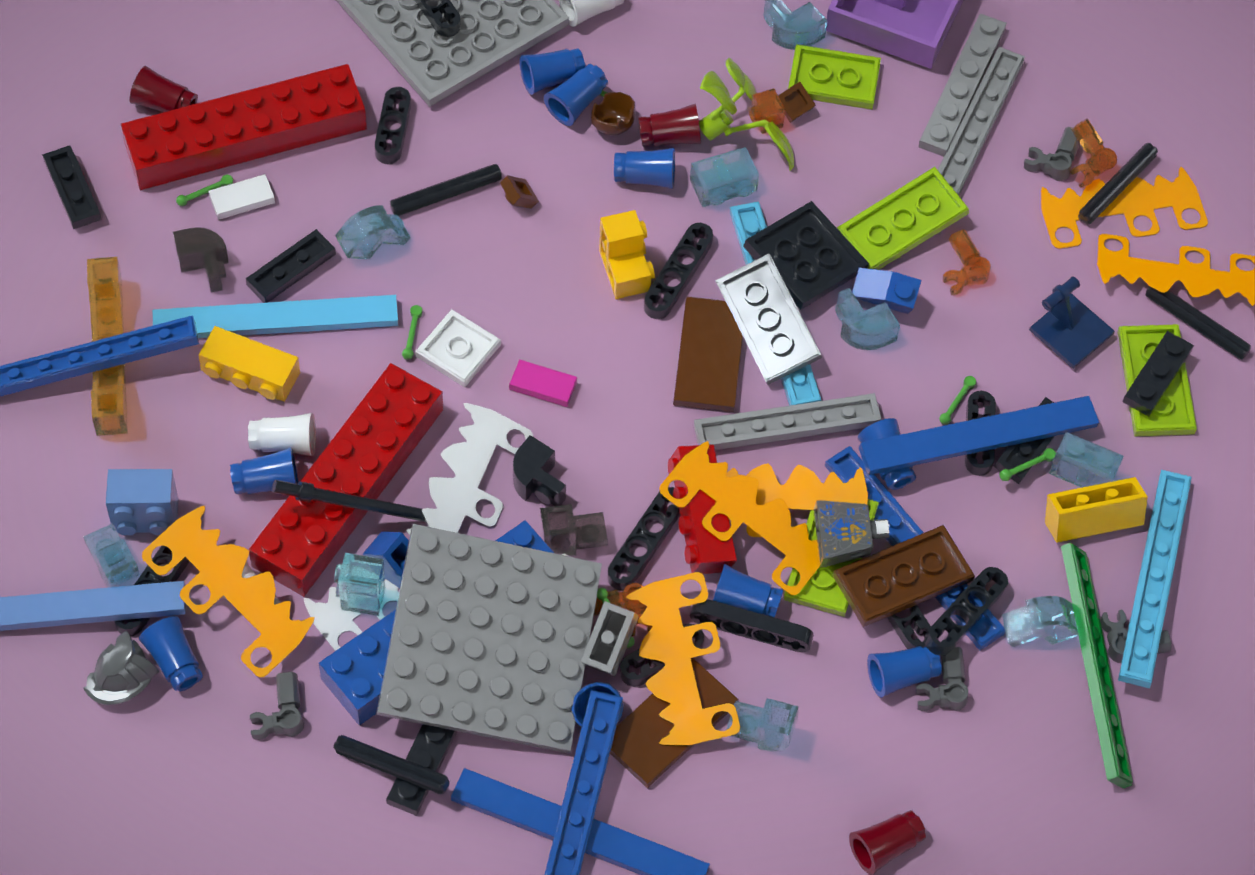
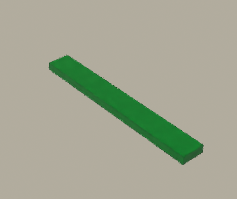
(1097, 666)

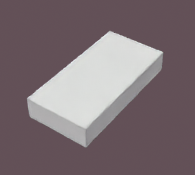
(241, 196)

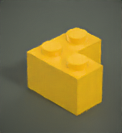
(623, 254)

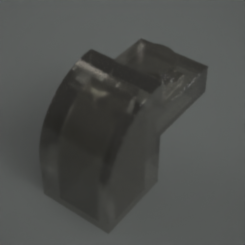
(202, 249)
(568, 532)

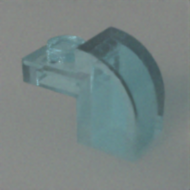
(800, 27)
(369, 230)
(866, 328)
(111, 556)
(1041, 617)
(767, 726)

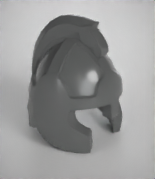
(120, 672)

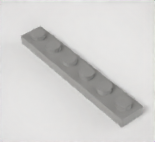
(962, 85)
(788, 422)

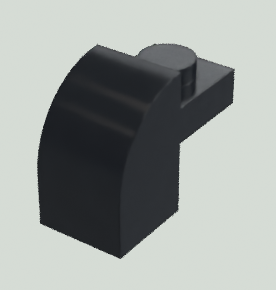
(531, 473)

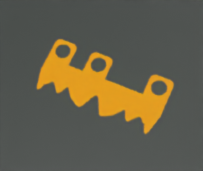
(1135, 200)
(1196, 277)
(805, 488)
(737, 499)
(222, 574)
(674, 646)

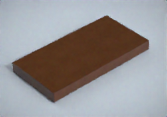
(708, 356)
(903, 575)
(639, 734)

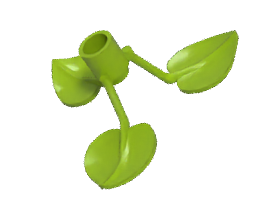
(720, 119)

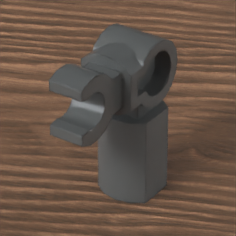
(1057, 164)
(1117, 636)
(955, 692)
(288, 719)

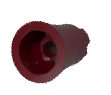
(159, 92)
(671, 127)
(886, 840)

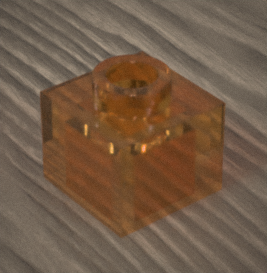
(767, 107)

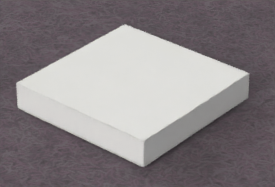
(458, 348)

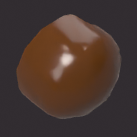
(614, 113)

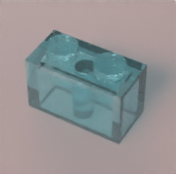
(724, 177)
(1084, 462)
(360, 584)

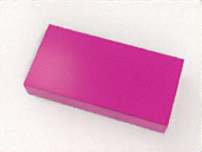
(543, 383)

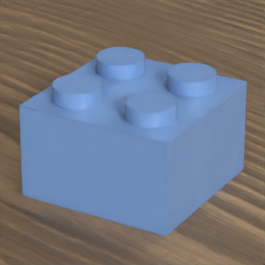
(141, 500)

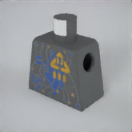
(845, 531)

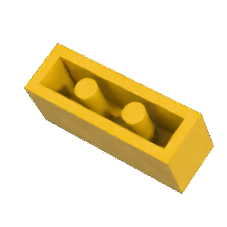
(249, 364)
(1095, 509)

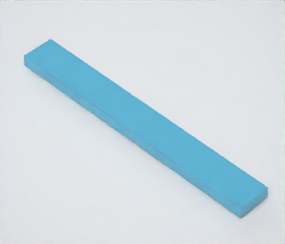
(289, 315)
(801, 384)
(1154, 579)

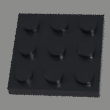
(807, 253)

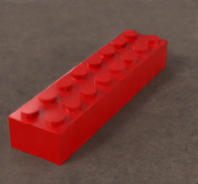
(244, 126)
(356, 462)

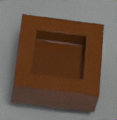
(796, 101)
(519, 192)

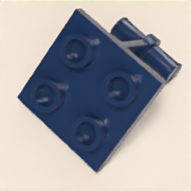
(1070, 326)

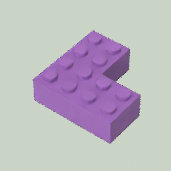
(898, 27)

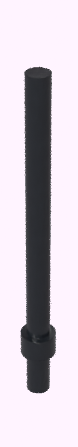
(306, 492)

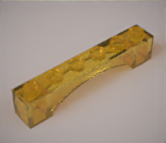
(106, 313)

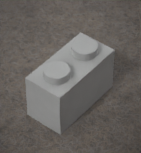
(609, 638)

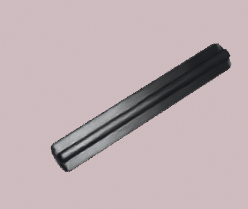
(1117, 183)
(445, 190)
(1200, 322)
(391, 764)

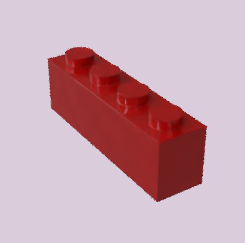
(702, 549)

